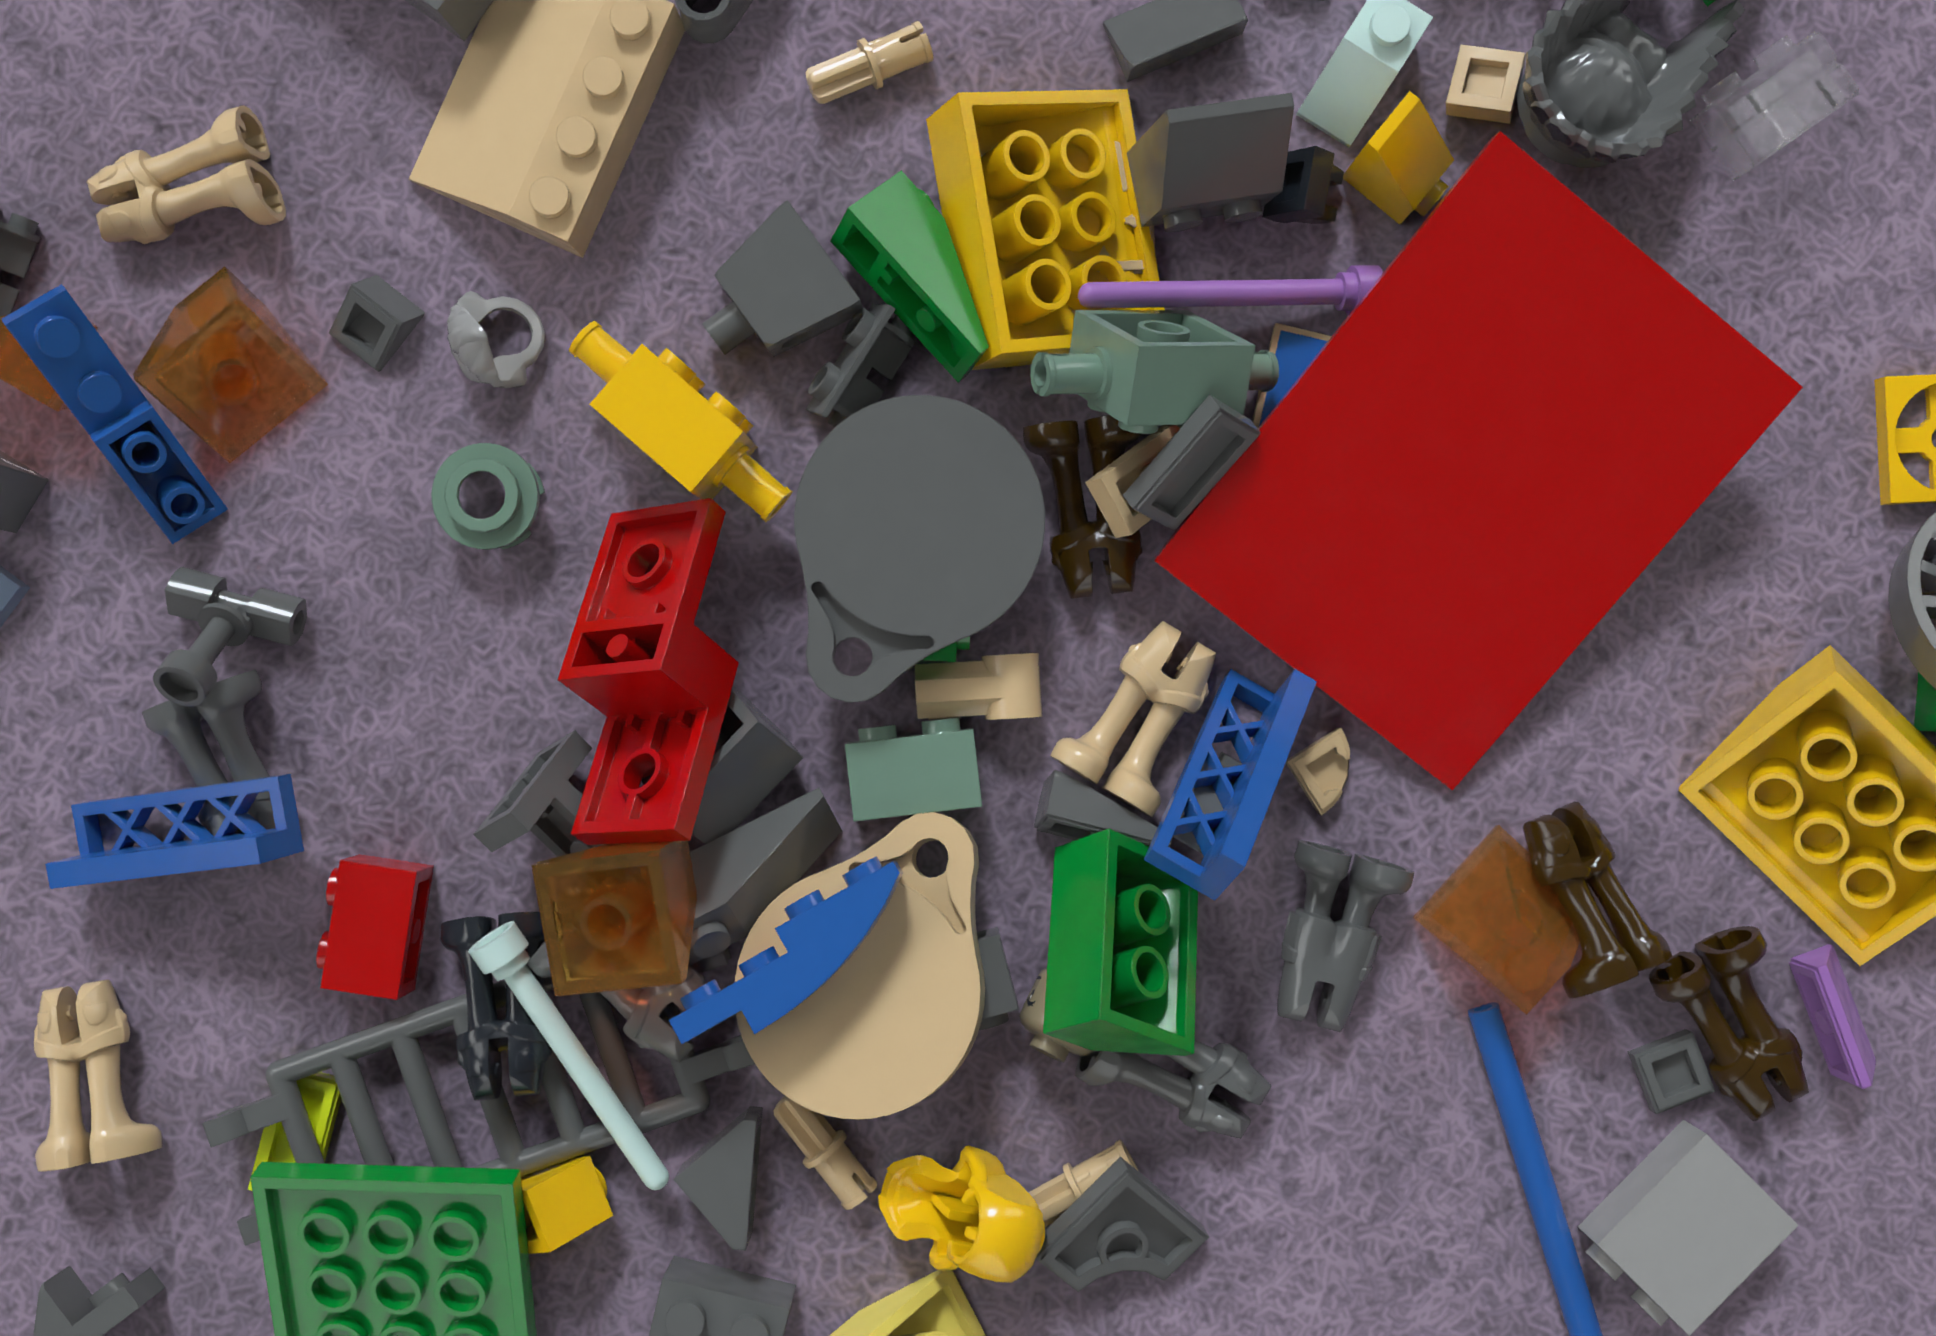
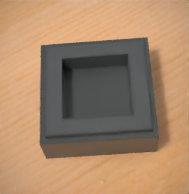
(1671, 1071)

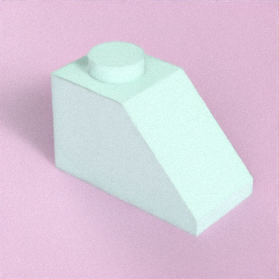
(1363, 67)

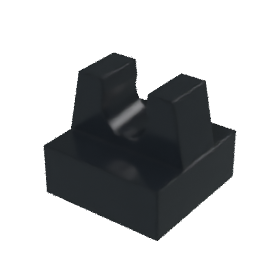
(1305, 188)

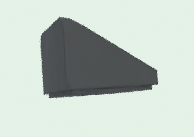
(375, 321)

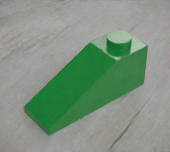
(911, 263)

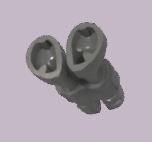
(1332, 950)

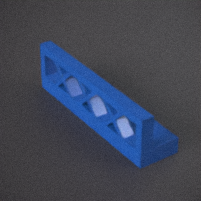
(1253, 787)
(175, 854)

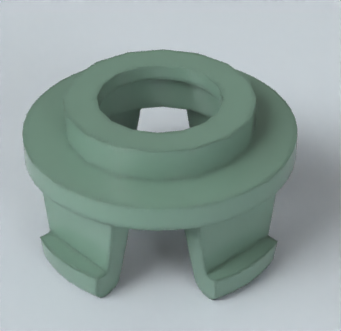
(521, 503)

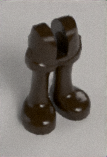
(1059, 448)
(1569, 856)
(1763, 1047)

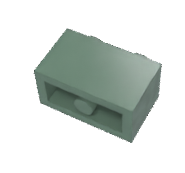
(912, 771)

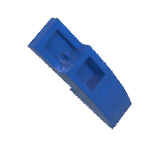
(114, 413)
(818, 943)

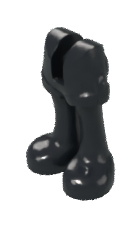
(487, 1036)

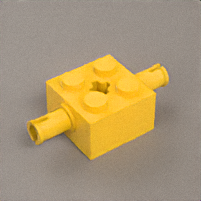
(665, 415)

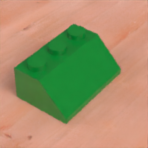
(1120, 950)

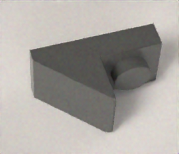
(70, 1309)

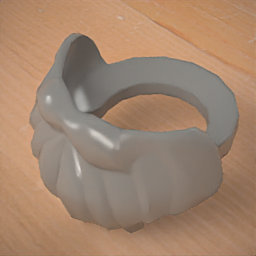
(471, 346)

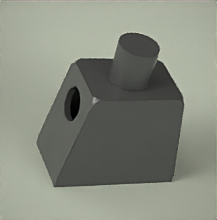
(780, 288)

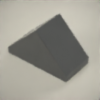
(724, 1178)

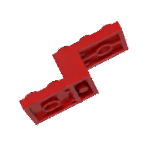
(649, 674)

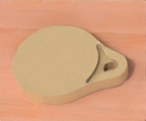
(902, 1003)

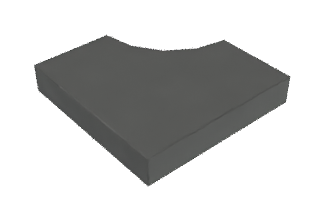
(1120, 1227)

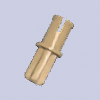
(869, 63)
(825, 1152)
(1062, 1191)

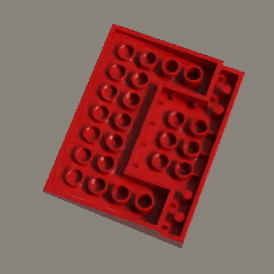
(1477, 464)

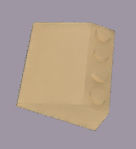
(549, 111)

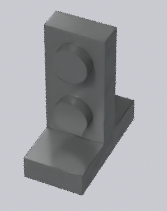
(541, 801)

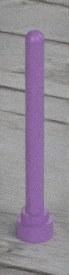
(1342, 292)

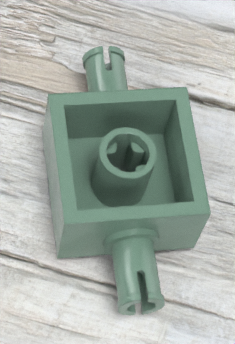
(1153, 366)

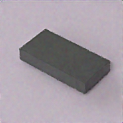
(1191, 463)

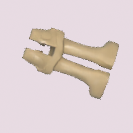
(147, 209)
(1170, 699)
(90, 1030)

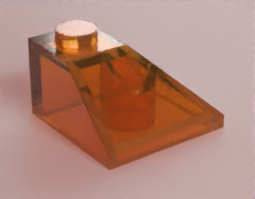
(227, 366)
(617, 916)
(1503, 922)

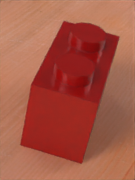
(374, 926)

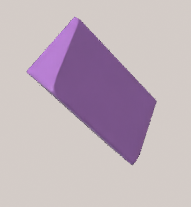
(1834, 1016)

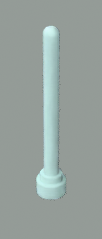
(505, 957)

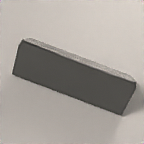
(1171, 31)

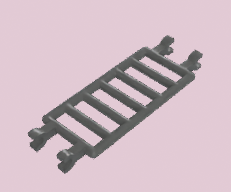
(402, 1035)

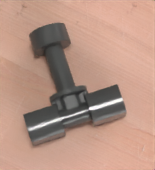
(224, 621)

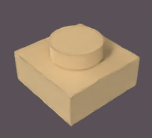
(1485, 83)

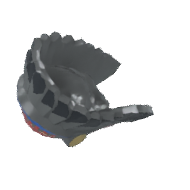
(1606, 87)

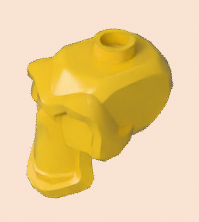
(970, 1213)

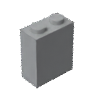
(1685, 1228)

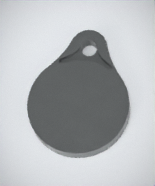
(912, 535)

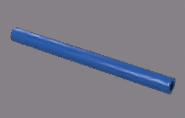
(1534, 1170)

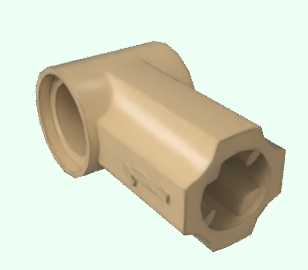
(993, 687)

